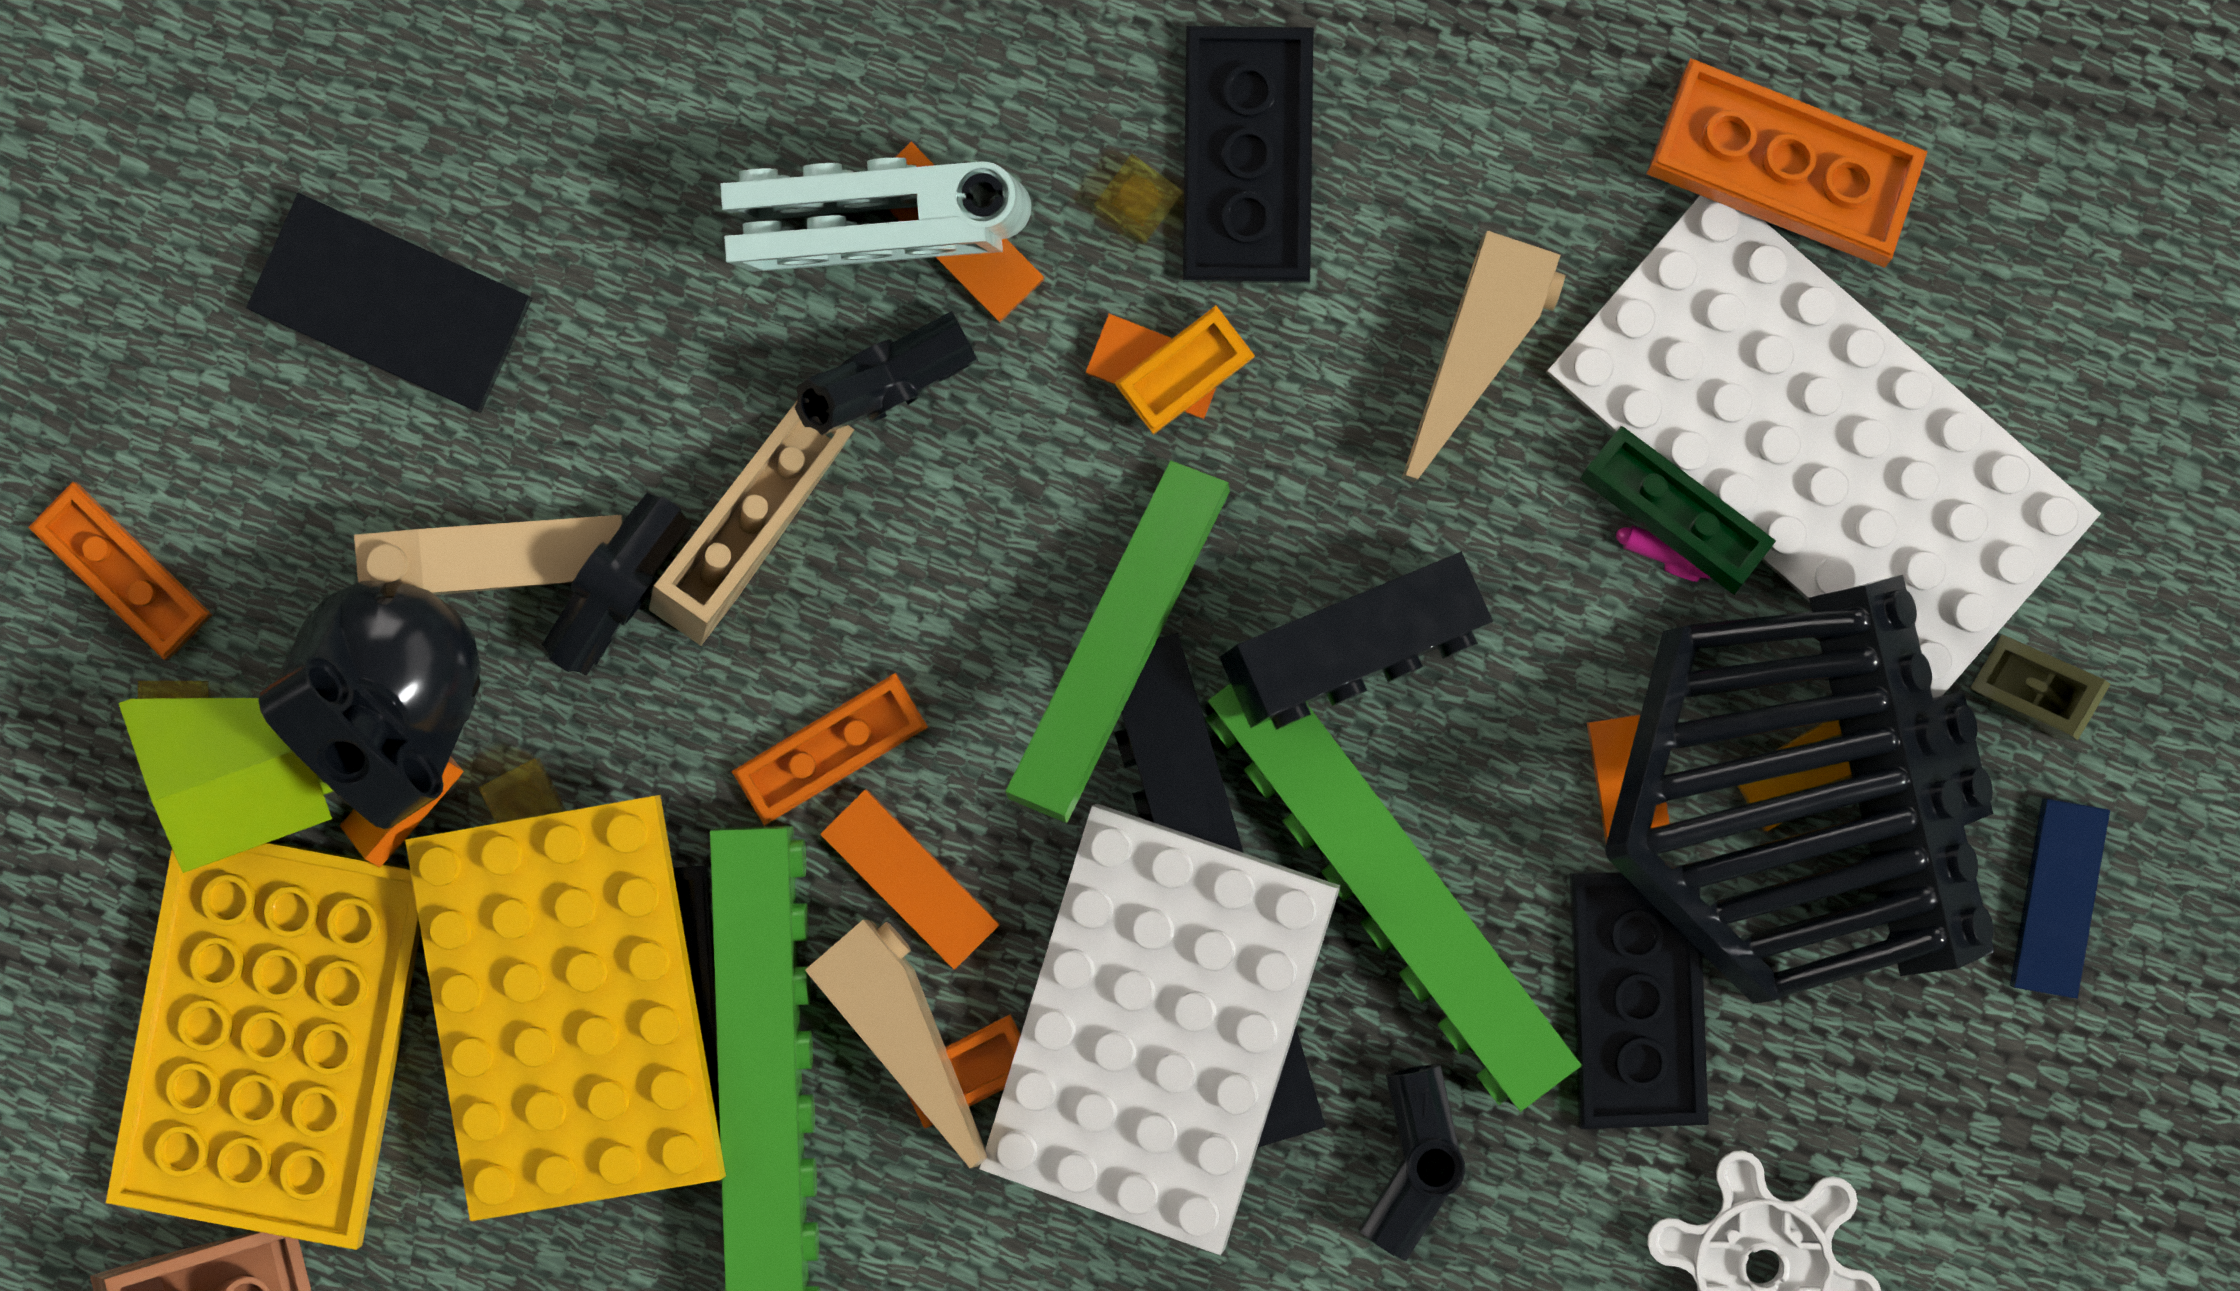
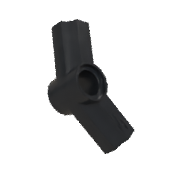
(884, 376)
(615, 583)
(1422, 1125)

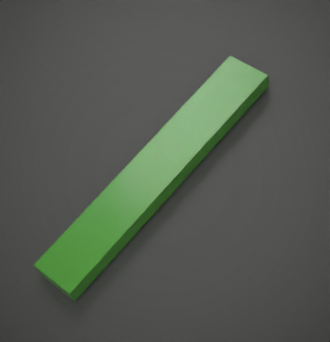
(1117, 642)

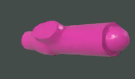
(1648, 545)

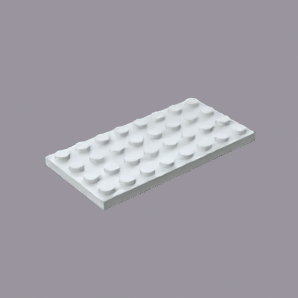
(1823, 431)

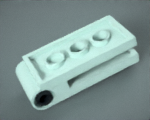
(947, 200)

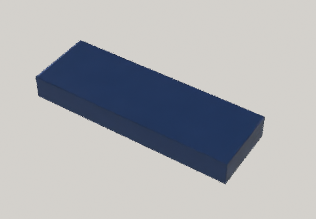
(2059, 898)

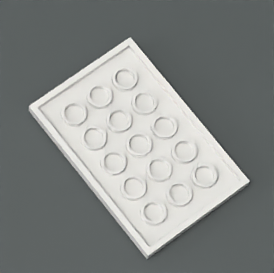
(1159, 1027)

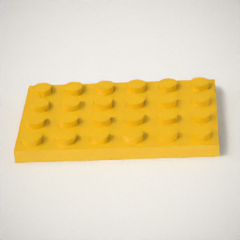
(565, 1008)
(269, 1043)

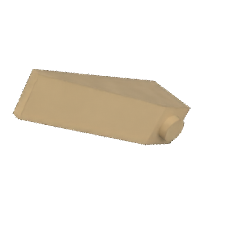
(1497, 310)
(744, 527)
(482, 555)
(889, 1011)

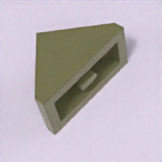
(2040, 688)

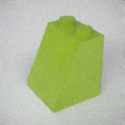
(220, 776)

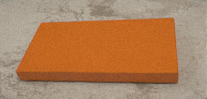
(1787, 163)

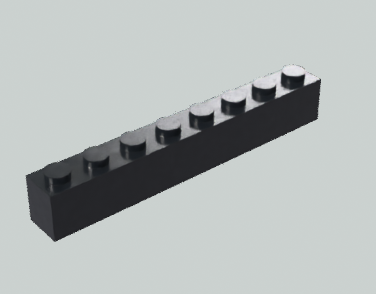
(1187, 794)

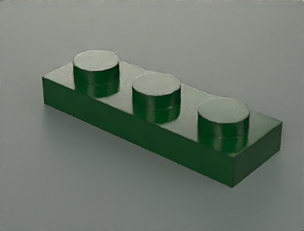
(1677, 510)

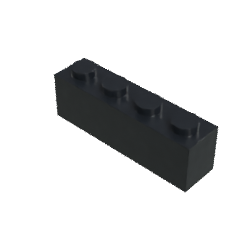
(1356, 640)

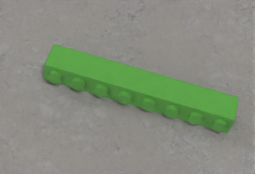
(1404, 901)
(763, 1058)

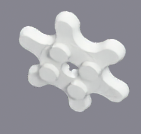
(1757, 1221)

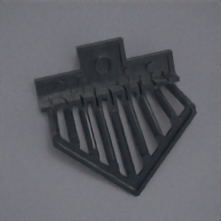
(1910, 773)

